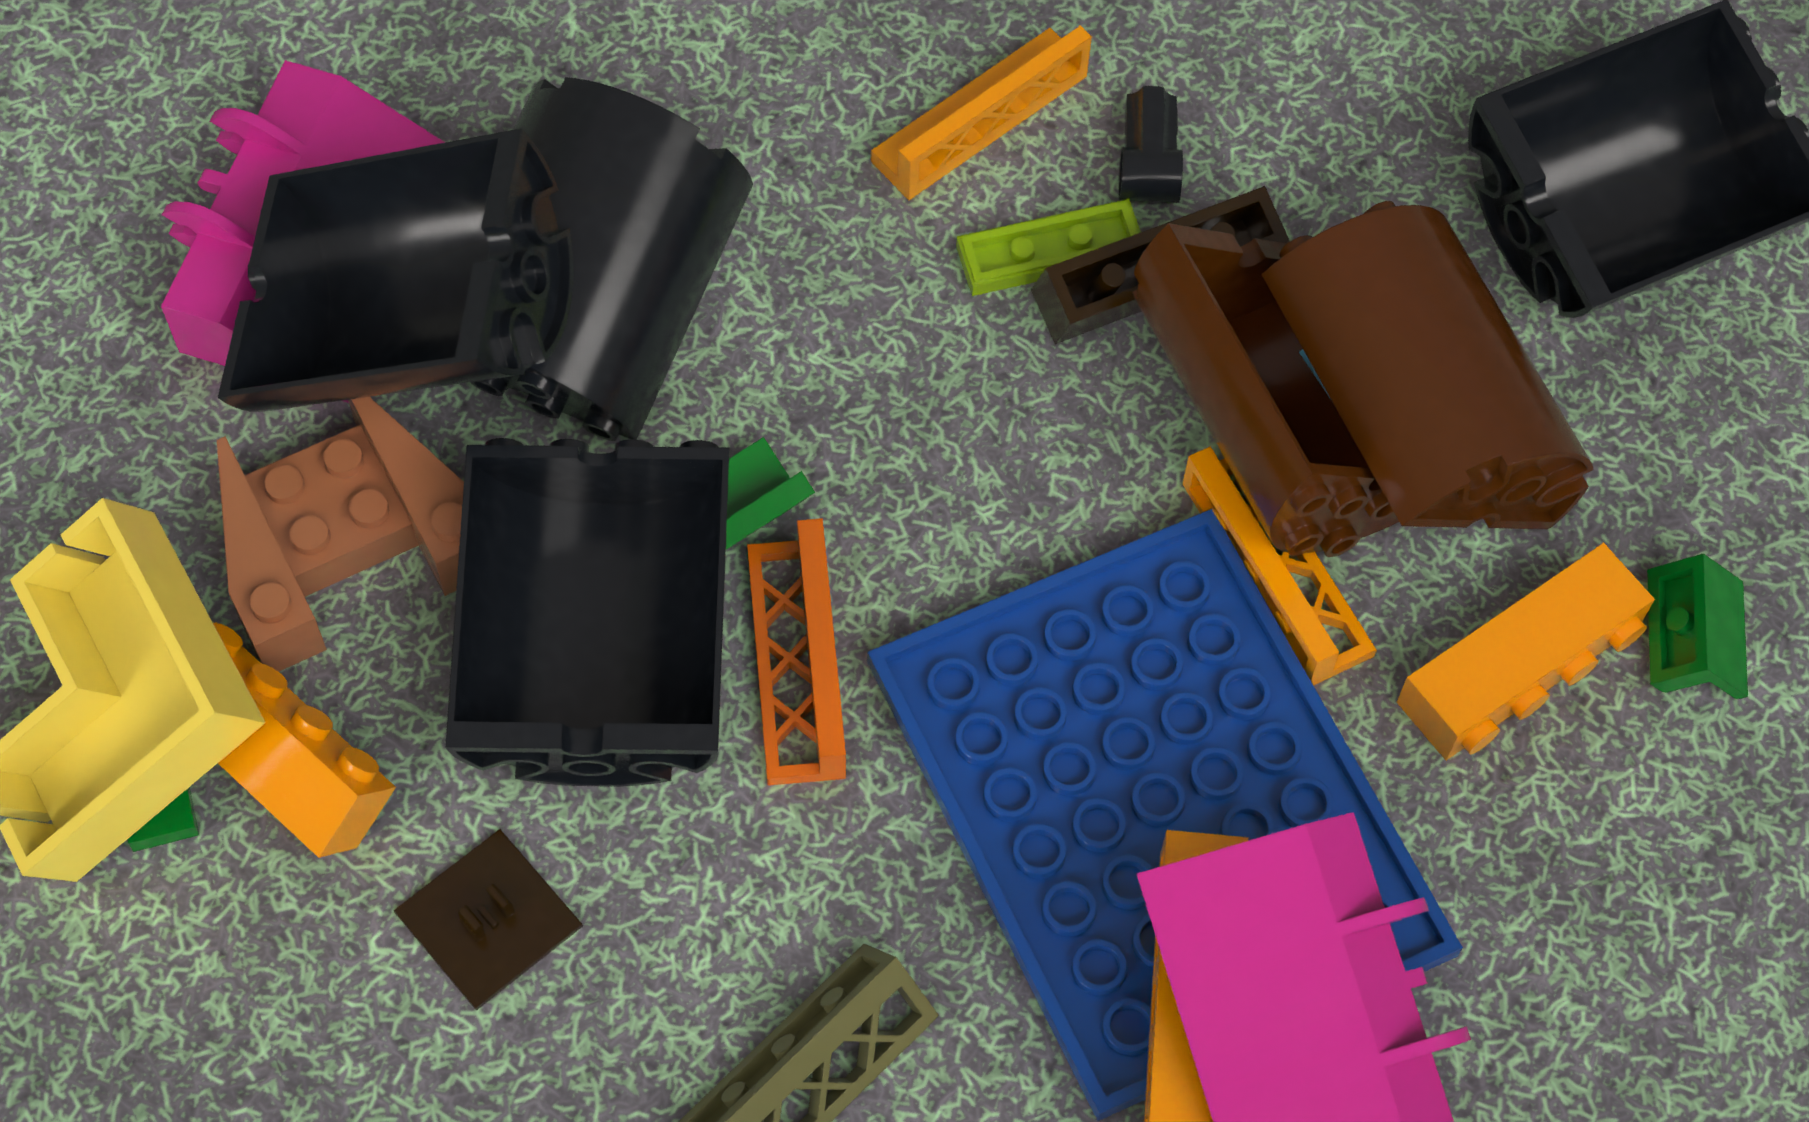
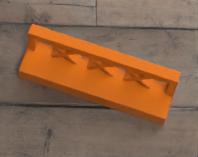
(819, 642)

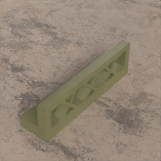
(811, 1035)

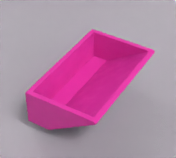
(303, 124)
(1296, 981)

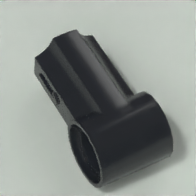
(1150, 160)

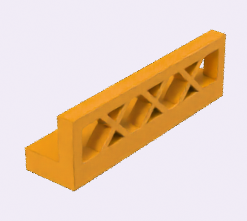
(983, 110)
(1211, 488)

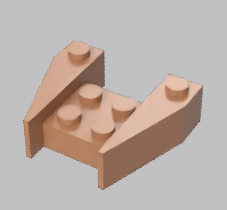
(330, 518)

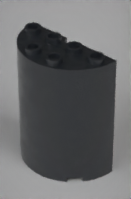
(1639, 162)
(645, 236)
(401, 275)
(589, 611)

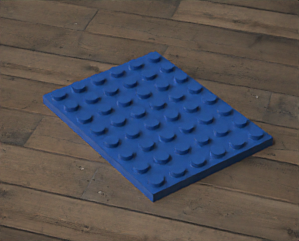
(1093, 723)

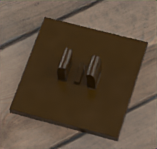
(488, 919)

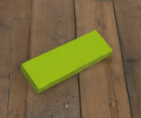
(1023, 250)

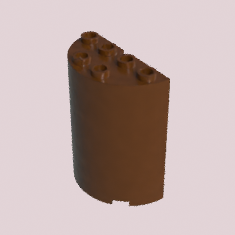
(1428, 373)
(1257, 390)

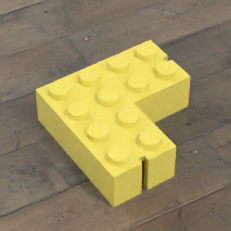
(141, 696)

